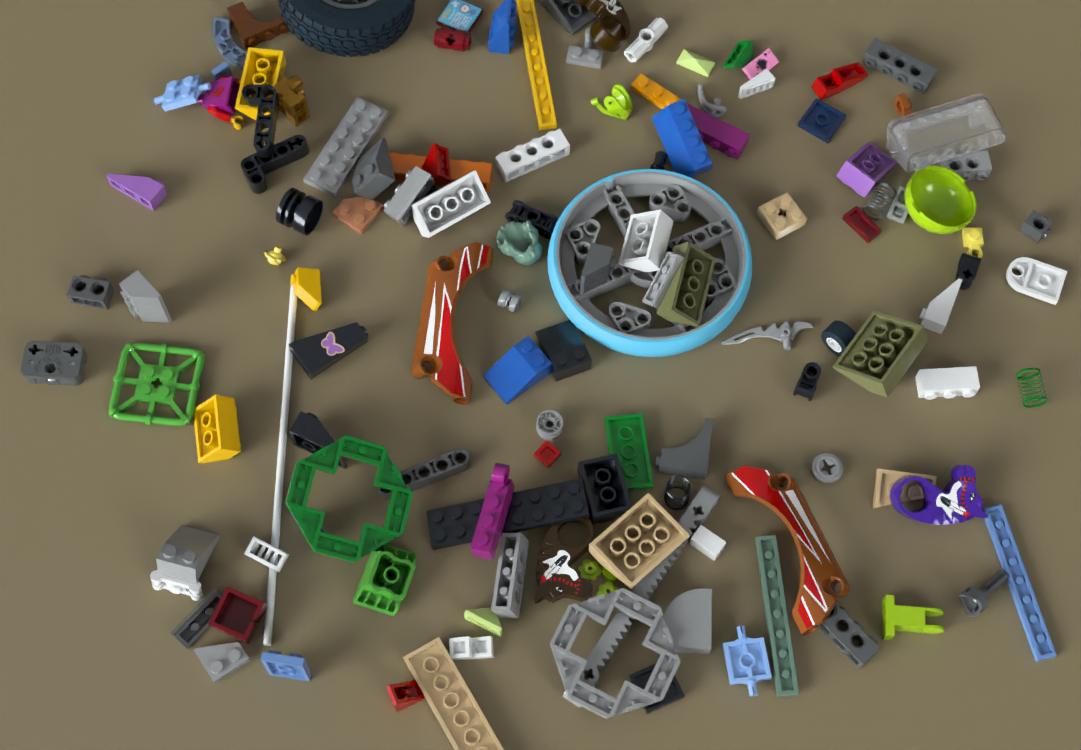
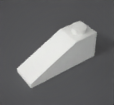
(939, 309)

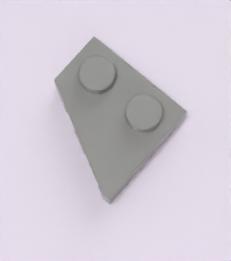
(222, 659)

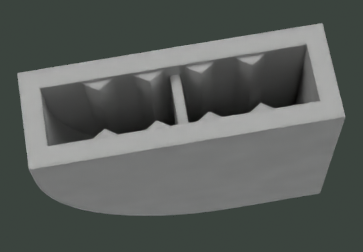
(691, 621)

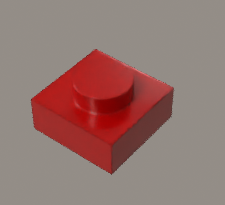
(547, 454)

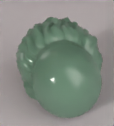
(520, 241)

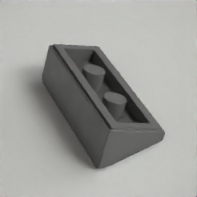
(197, 621)

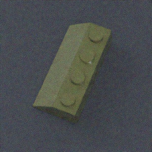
(689, 287)

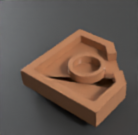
(357, 212)

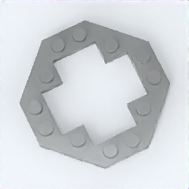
(572, 666)

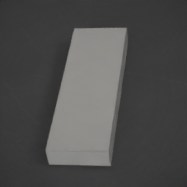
(662, 279)

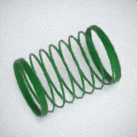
(1037, 396)

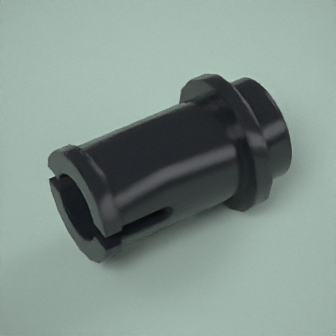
(659, 161)

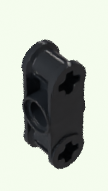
(521, 213)

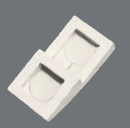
(471, 648)

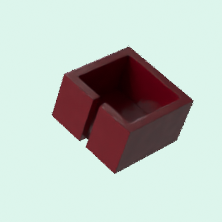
(237, 615)

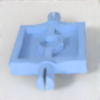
(182, 92)
(747, 661)

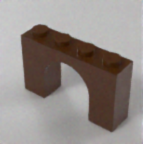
(254, 31)

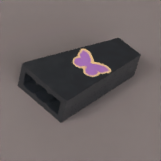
(327, 348)

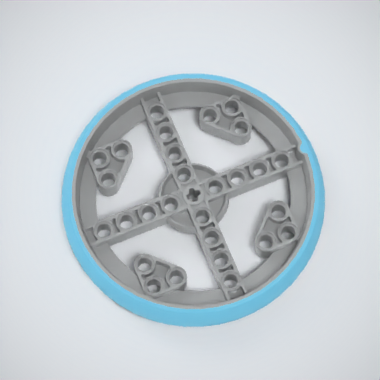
(660, 186)

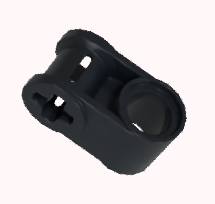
(967, 270)
(807, 384)

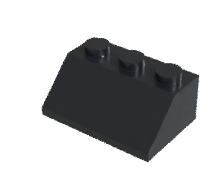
(604, 488)

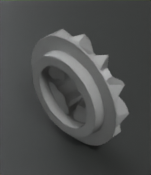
(830, 461)

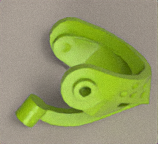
(618, 105)

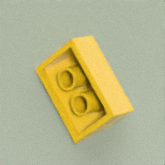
(216, 429)

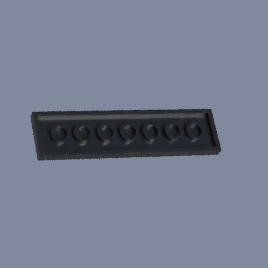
(527, 511)

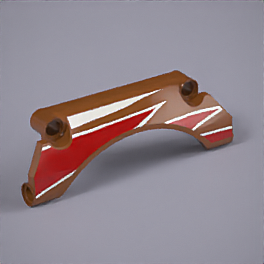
(435, 338)
(818, 564)

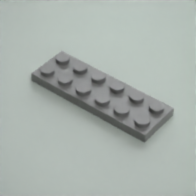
(346, 146)

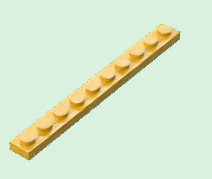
(536, 65)

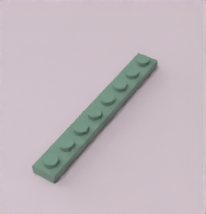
(776, 616)

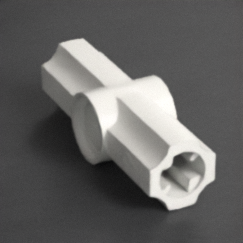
(645, 40)

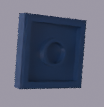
(821, 120)

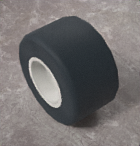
(837, 337)

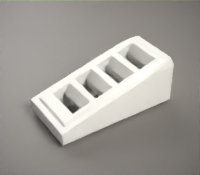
(757, 84)
(253, 546)

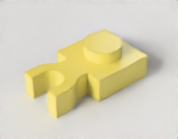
(973, 240)

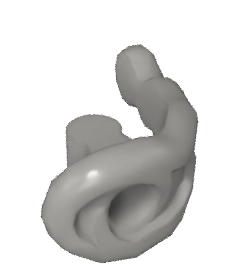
(712, 109)

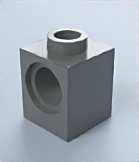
(1036, 219)

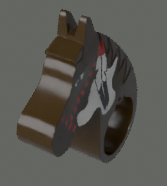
(609, 16)
(553, 571)

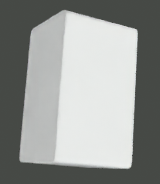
(707, 542)

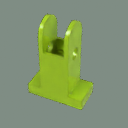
(907, 618)

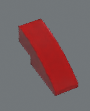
(838, 80)

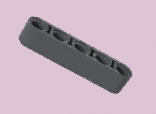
(435, 474)

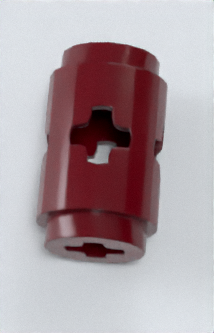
(442, 39)

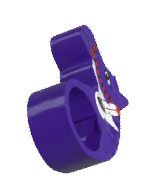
(952, 506)

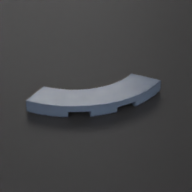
(225, 44)

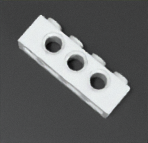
(510, 170)

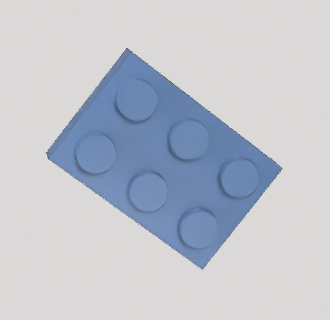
(286, 666)

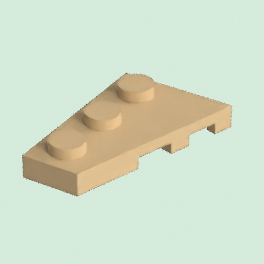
(909, 491)

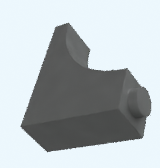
(689, 459)

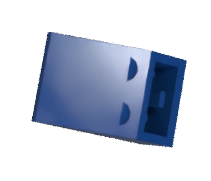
(503, 28)

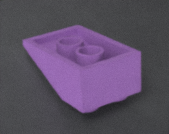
(866, 169)

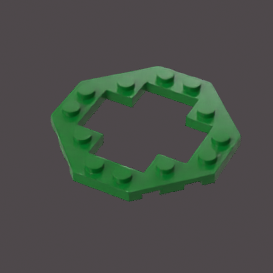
(311, 520)

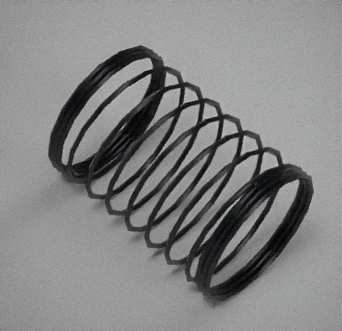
(687, 491)

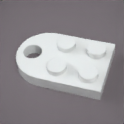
(1036, 279)

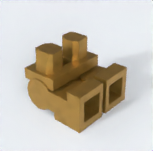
(292, 100)

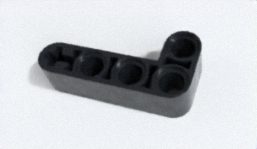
(263, 121)
(294, 149)

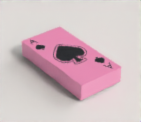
(763, 61)

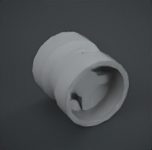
(509, 300)

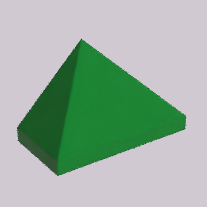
(740, 56)

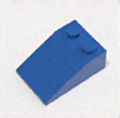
(518, 370)

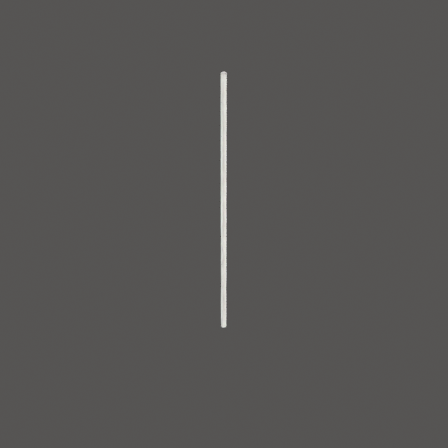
(280, 468)

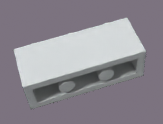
(947, 382)

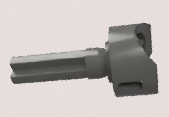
(975, 598)

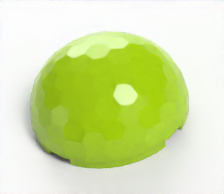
(939, 200)

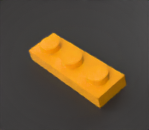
(653, 92)

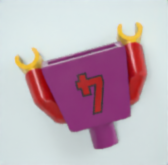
(221, 100)

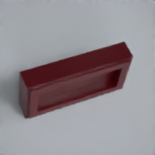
(861, 224)

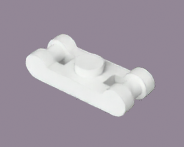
(176, 585)

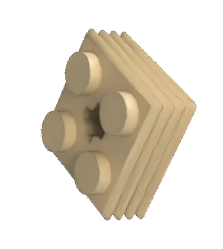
(779, 225)

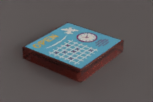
(459, 15)

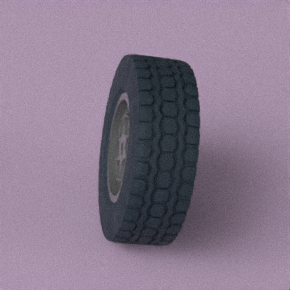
(348, 25)

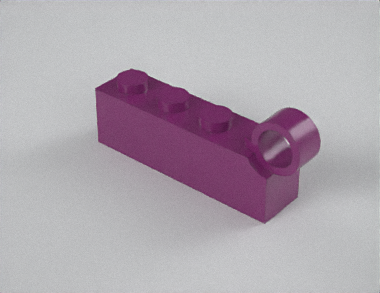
(719, 134)
(493, 513)

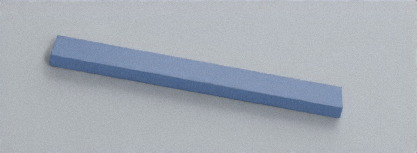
(1019, 583)

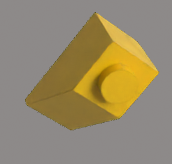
(307, 286)

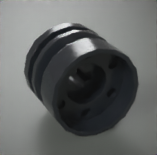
(299, 211)

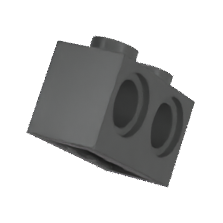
(89, 295)

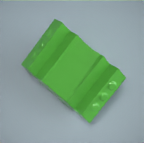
(386, 579)

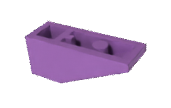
(141, 189)

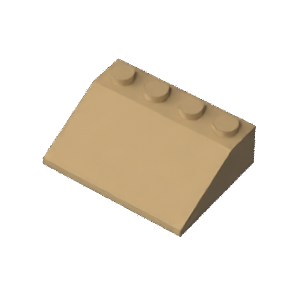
(638, 541)

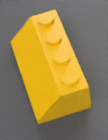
(260, 68)

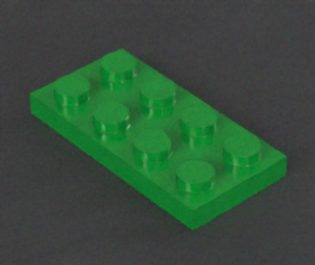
(628, 440)

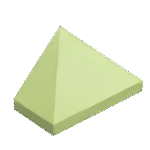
(695, 62)
(484, 618)

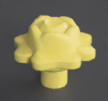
(275, 256)

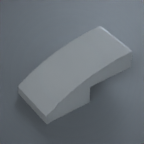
(898, 208)

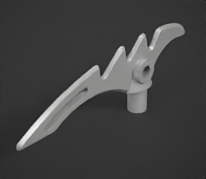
(782, 334)

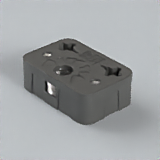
(63, 358)

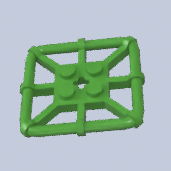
(165, 393)

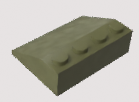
(881, 352)

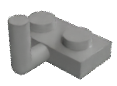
(584, 55)

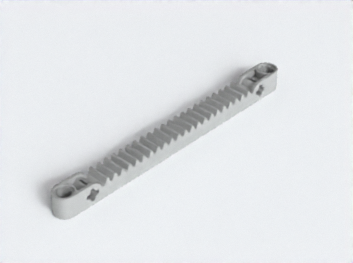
(617, 629)

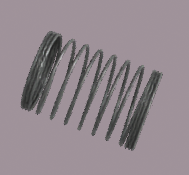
(882, 213)

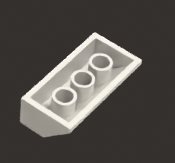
(449, 204)

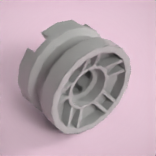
(553, 418)

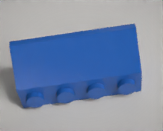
(682, 140)

